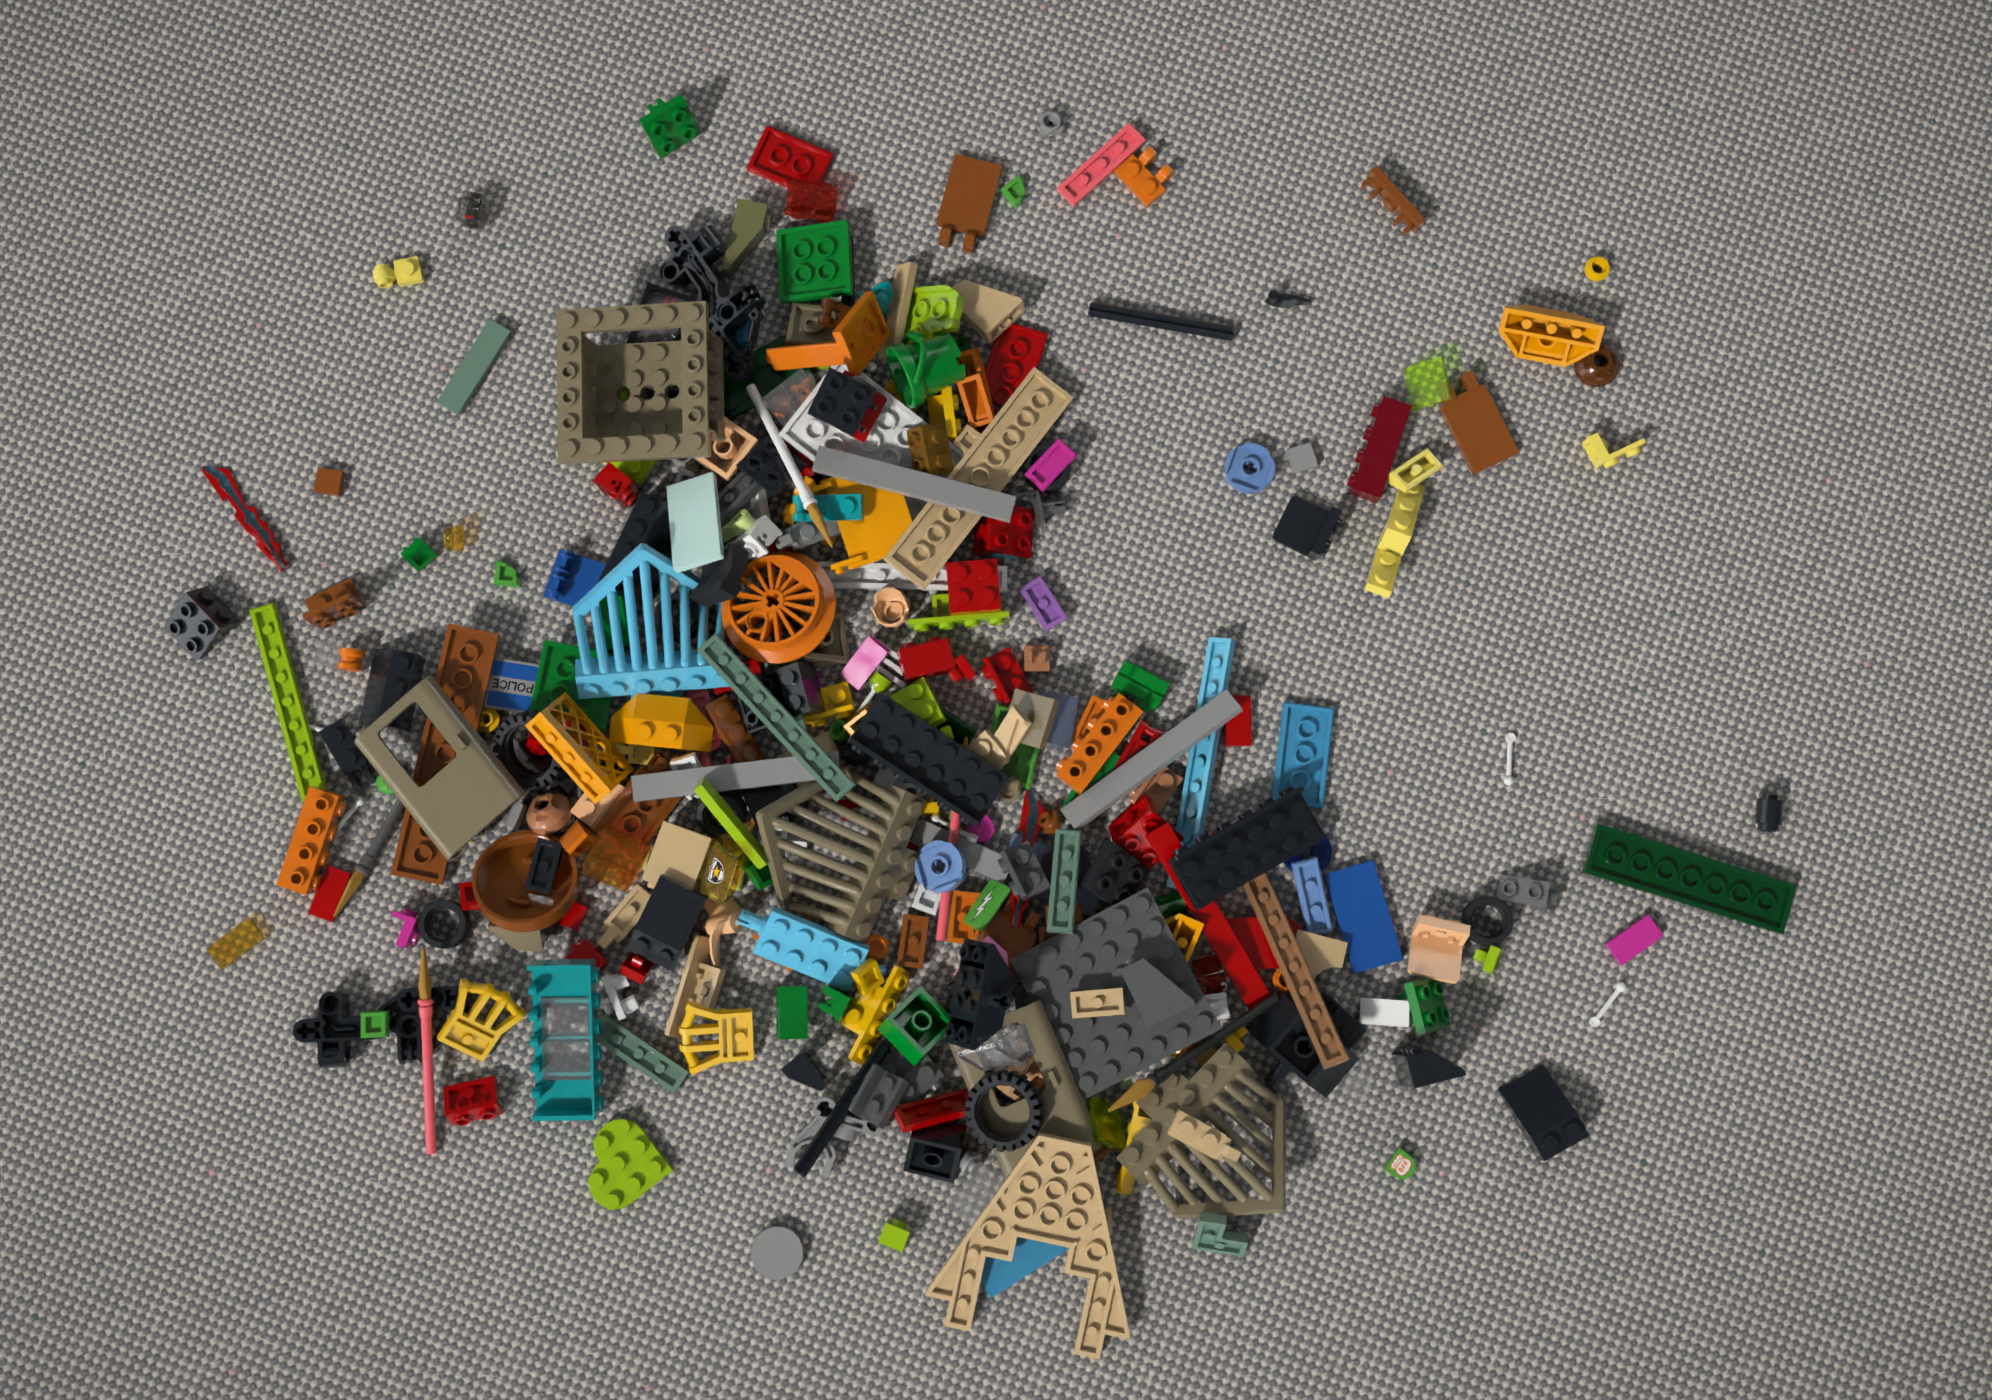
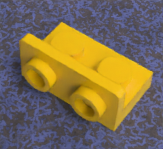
(837, 704)

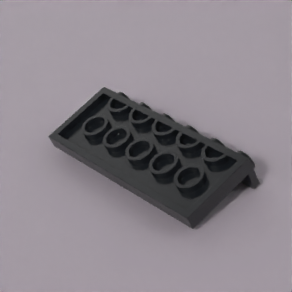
(928, 759)
(1246, 847)

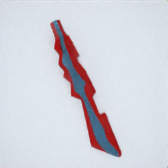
(248, 517)
(1030, 825)

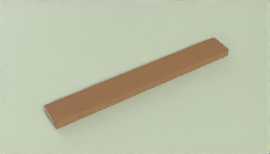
(1295, 972)

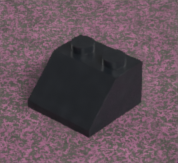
(935, 1151)

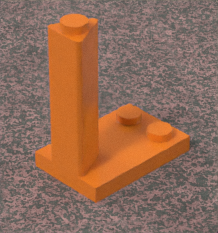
(855, 343)

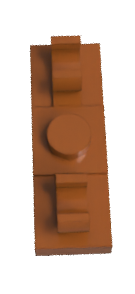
(1393, 200)

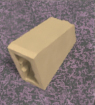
(988, 309)

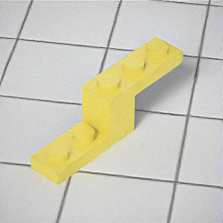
(1394, 541)

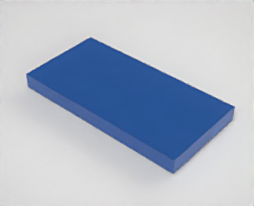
(1363, 916)

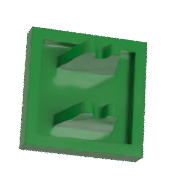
(669, 125)
(1426, 1005)

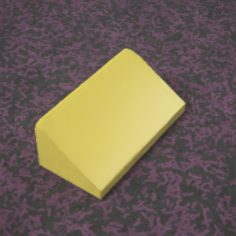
(1414, 471)

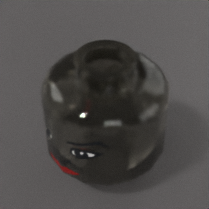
(472, 211)

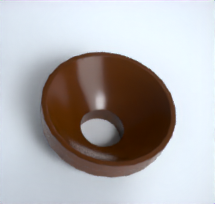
(1597, 376)

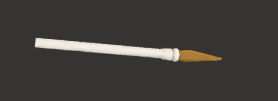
(806, 496)

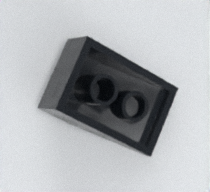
(667, 923)
(1543, 1113)

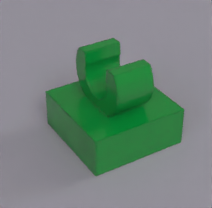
(418, 554)

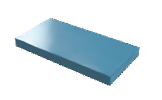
(1303, 751)
(1027, 1257)

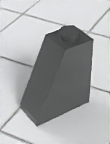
(1154, 991)

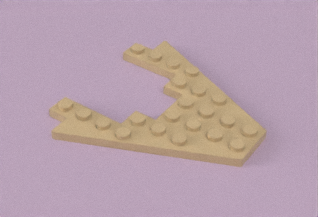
(1051, 1200)

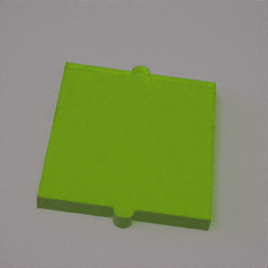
(1427, 383)
(1106, 1125)

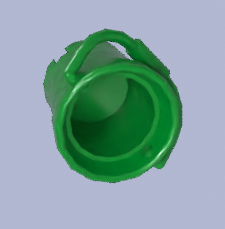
(924, 366)

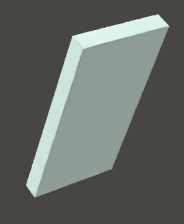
(695, 522)

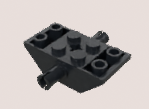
(978, 995)
(1280, 1031)

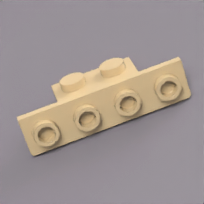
(698, 984)

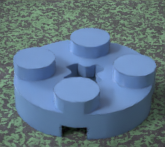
(1236, 475)
(953, 873)

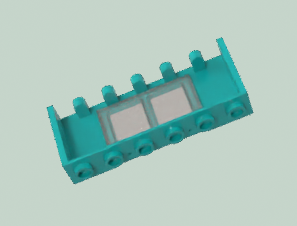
(565, 1039)

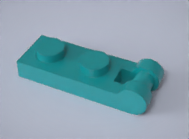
(833, 508)

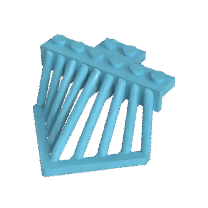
(650, 673)

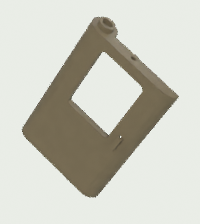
(460, 796)
(1064, 1105)

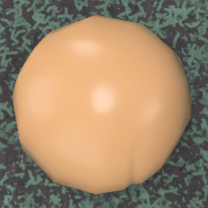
(891, 607)

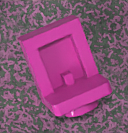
(409, 933)

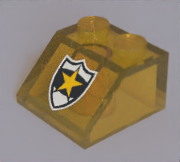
(723, 870)

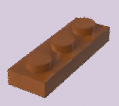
(733, 730)

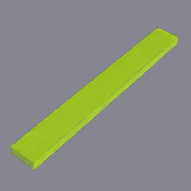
(287, 698)

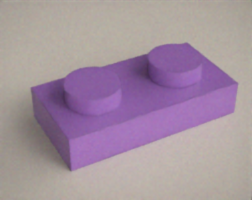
(1043, 604)

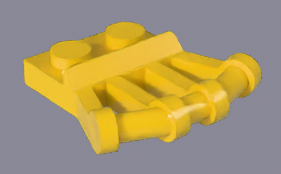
(733, 1031)
(476, 1036)

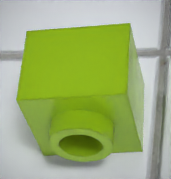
(895, 1234)

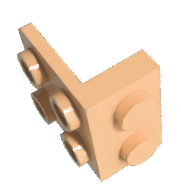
(1437, 948)

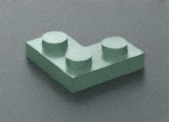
(1212, 1236)

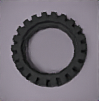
(509, 759)
(976, 1121)

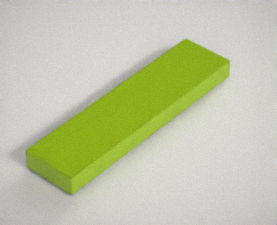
(731, 822)

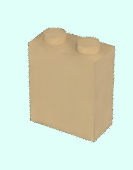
(678, 855)

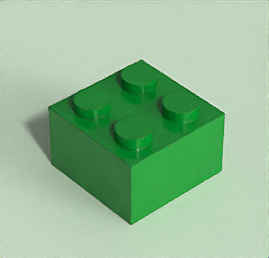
(916, 1025)

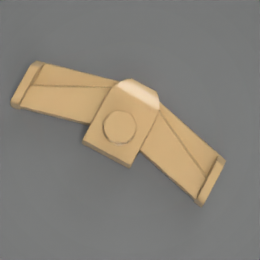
(1000, 746)

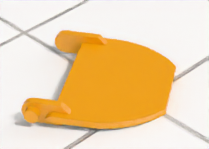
(883, 524)

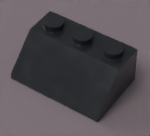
(390, 678)
(1423, 1067)

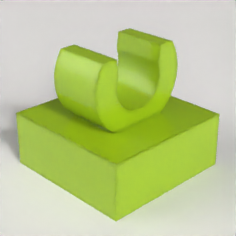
(1490, 960)

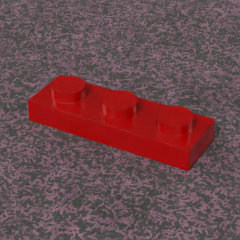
(931, 1110)

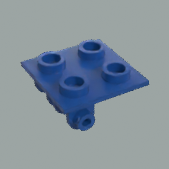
(572, 577)

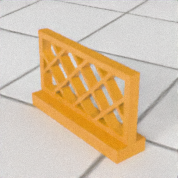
(570, 752)

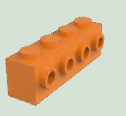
(1099, 744)
(311, 840)

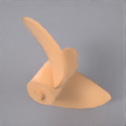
(721, 921)

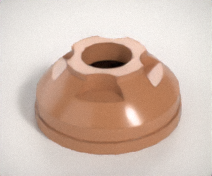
(551, 817)

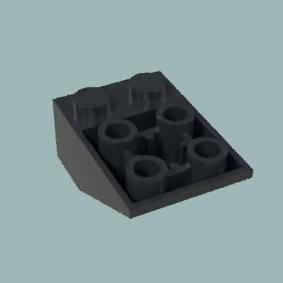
(795, 688)

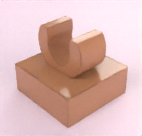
(1036, 658)

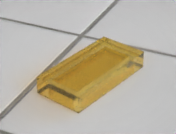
(236, 943)

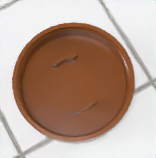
(501, 880)

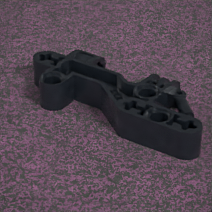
(696, 264)
(339, 1029)

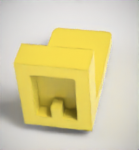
(1598, 451)

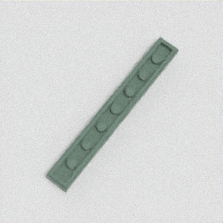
(776, 717)

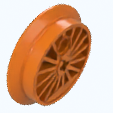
(810, 576)

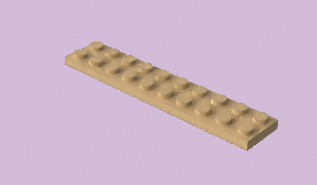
(987, 464)

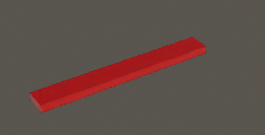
(1215, 927)

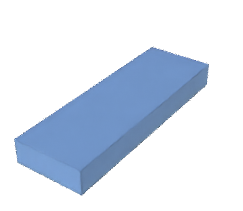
(1312, 896)

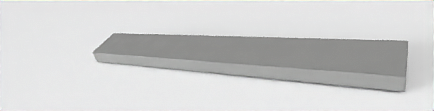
(914, 484)
(1151, 760)
(722, 778)

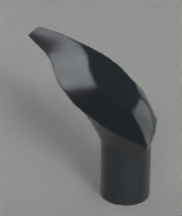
(1285, 300)

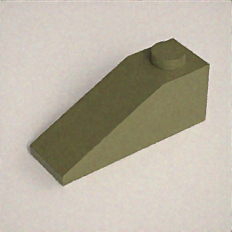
(746, 233)

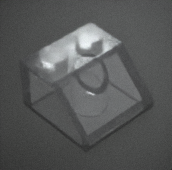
(1004, 1048)

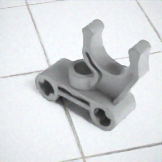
(847, 1131)

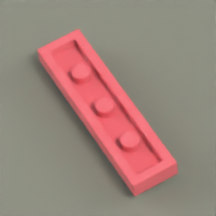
(1101, 165)

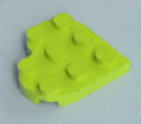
(934, 311)
(626, 1164)

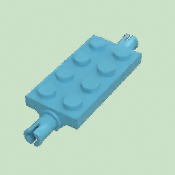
(806, 946)

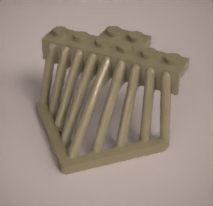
(882, 865)
(1202, 1098)

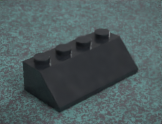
(645, 525)

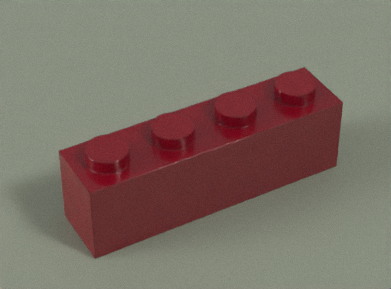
(1379, 449)

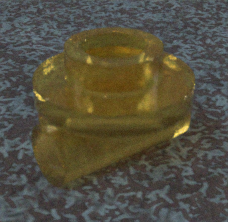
(453, 538)

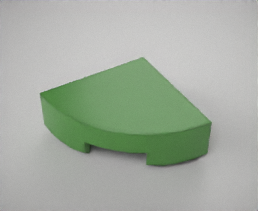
(1014, 192)
(506, 575)

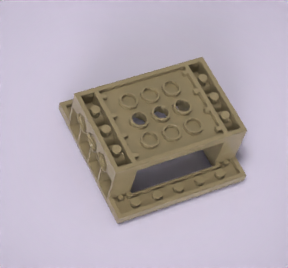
(600, 426)

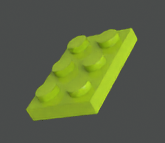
(920, 700)

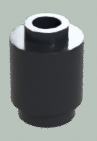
(1769, 813)

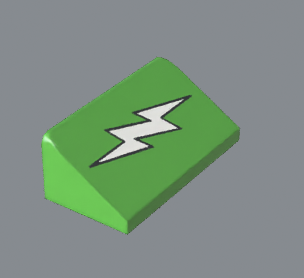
(986, 905)

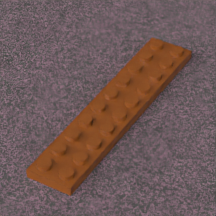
(465, 678)

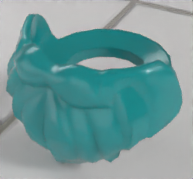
(884, 296)

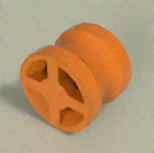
(351, 659)

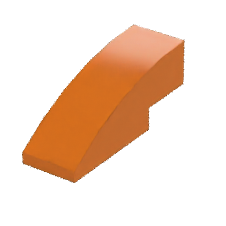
(975, 389)
(577, 839)

